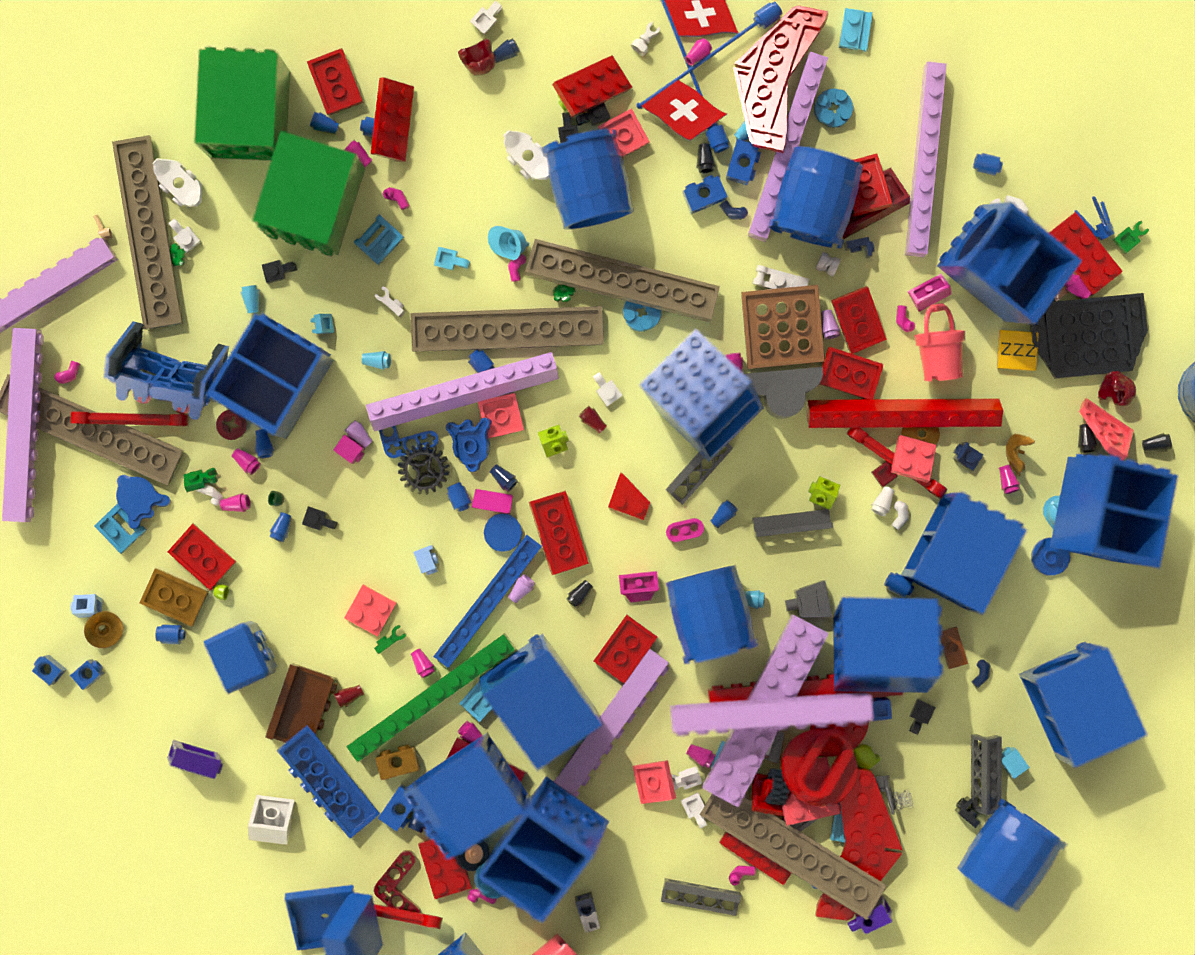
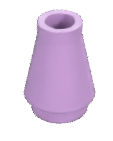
(829, 325)
(358, 433)
(521, 588)

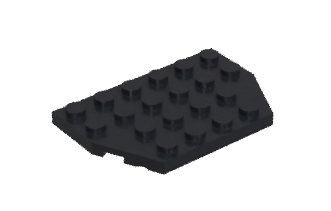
(1091, 335)

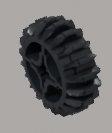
(416, 465)

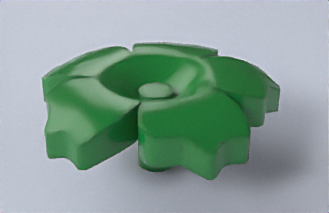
(177, 255)
(563, 293)

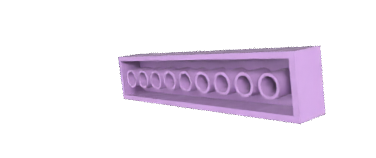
(779, 679)
(771, 712)

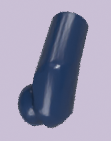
(733, 213)
(984, 673)

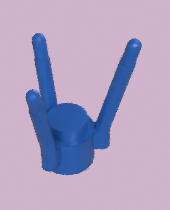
(1105, 228)

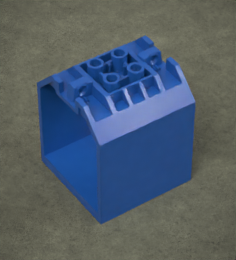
(467, 797)

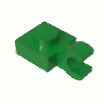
(385, 642)

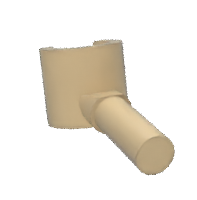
(105, 233)

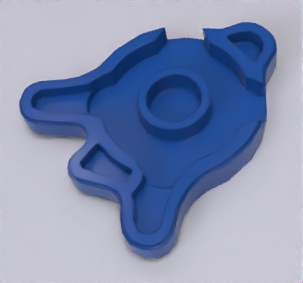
(470, 442)
(138, 498)

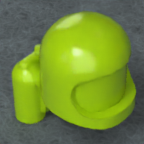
(865, 756)

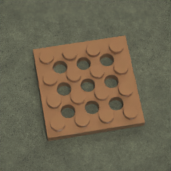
(772, 318)

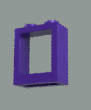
(194, 759)

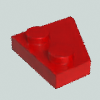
(628, 499)

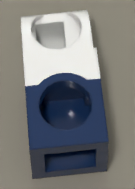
(587, 912)

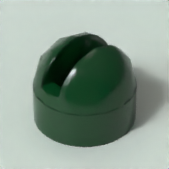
(275, 498)

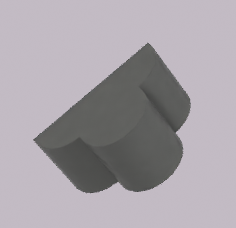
(785, 389)

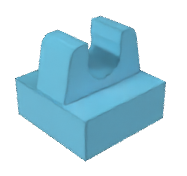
(323, 324)

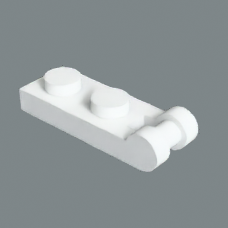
(778, 279)

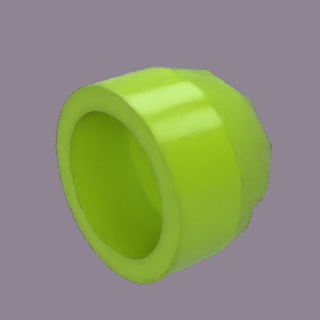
(221, 592)

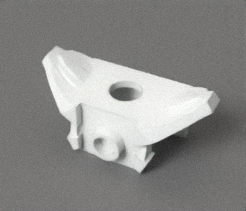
(515, 145)
(168, 171)

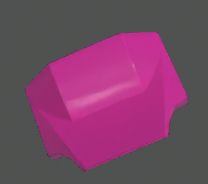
(639, 586)

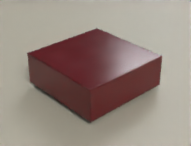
(883, 474)

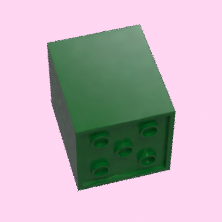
(240, 103)
(308, 194)

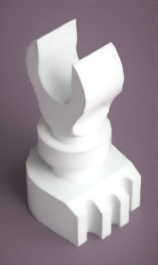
(640, 46)

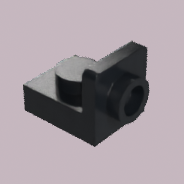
(969, 815)

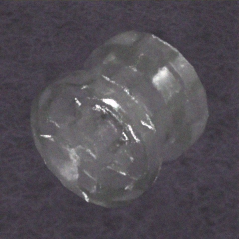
(903, 800)

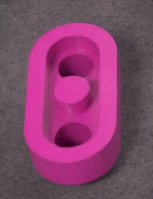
(684, 530)

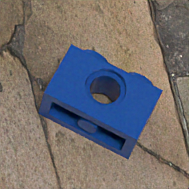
(736, 172)
(696, 202)
(391, 816)

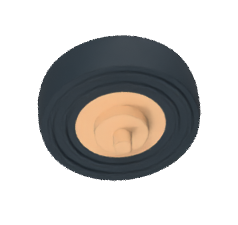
(473, 856)

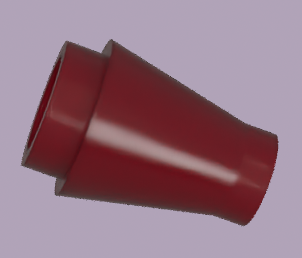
(592, 419)
(348, 695)

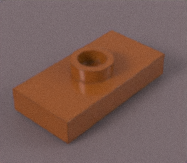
(953, 648)

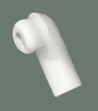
(211, 491)
(903, 514)

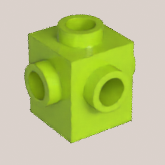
(553, 440)
(823, 492)

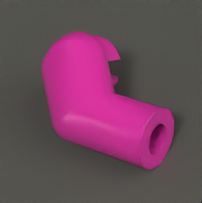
(396, 195)
(513, 267)
(902, 321)
(68, 375)
(738, 873)
(475, 893)

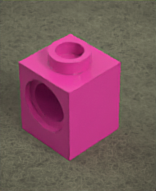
(349, 450)

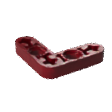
(392, 883)

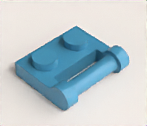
(383, 244)
(115, 532)

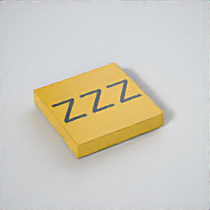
(1016, 351)

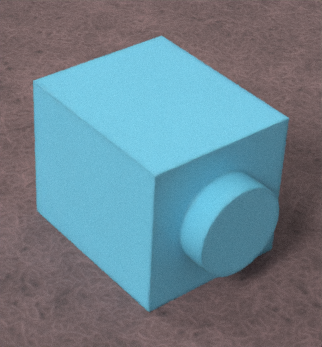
(1013, 762)

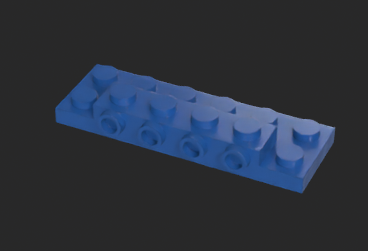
(327, 782)

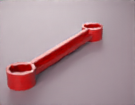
(129, 419)
(863, 438)
(408, 916)

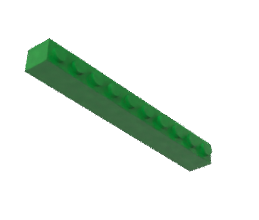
(431, 697)

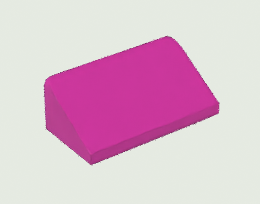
(930, 292)
(492, 501)

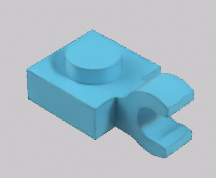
(448, 259)

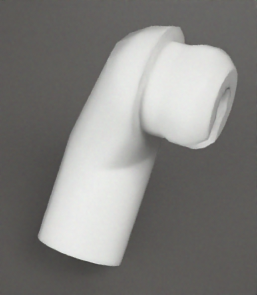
(1018, 202)

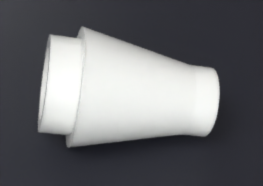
(883, 502)

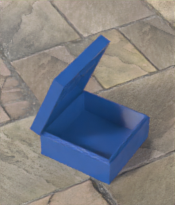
(348, 929)

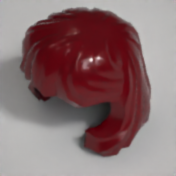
(478, 58)
(1117, 387)

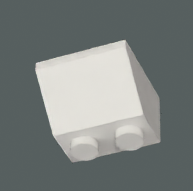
(271, 819)

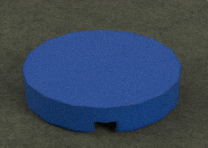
(502, 532)
(1049, 560)

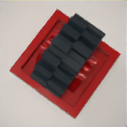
(769, 792)

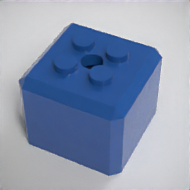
(241, 656)

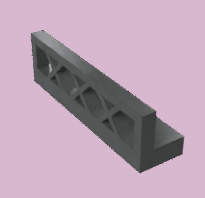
(684, 474)
(792, 523)
(989, 775)
(703, 891)

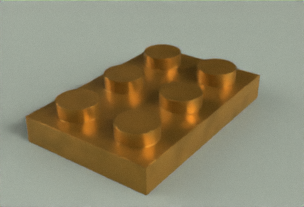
(173, 597)

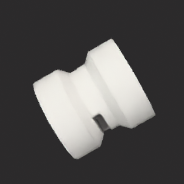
(828, 264)

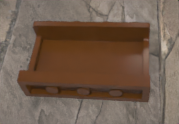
(301, 703)

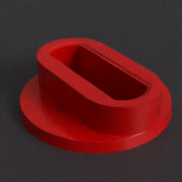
(800, 757)

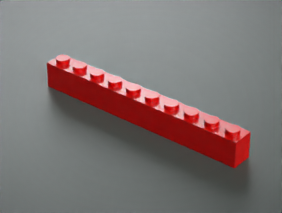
(904, 413)
(811, 687)

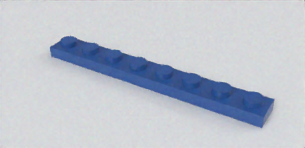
(487, 601)

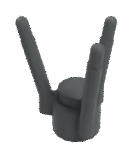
(884, 785)

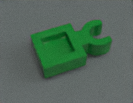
(1129, 238)
(197, 479)

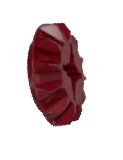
(223, 429)

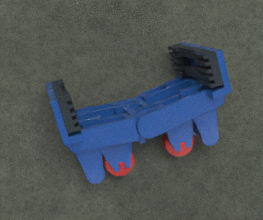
(172, 377)

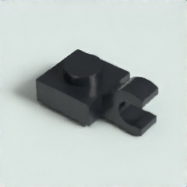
(595, 115)
(567, 130)
(275, 271)
(316, 519)
(921, 713)

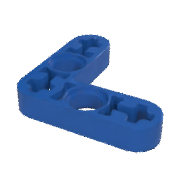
(394, 439)

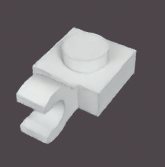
(484, 19)
(185, 237)
(396, 306)
(608, 391)
(687, 779)
(693, 806)

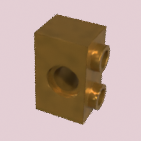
(388, 769)

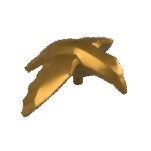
(1012, 451)

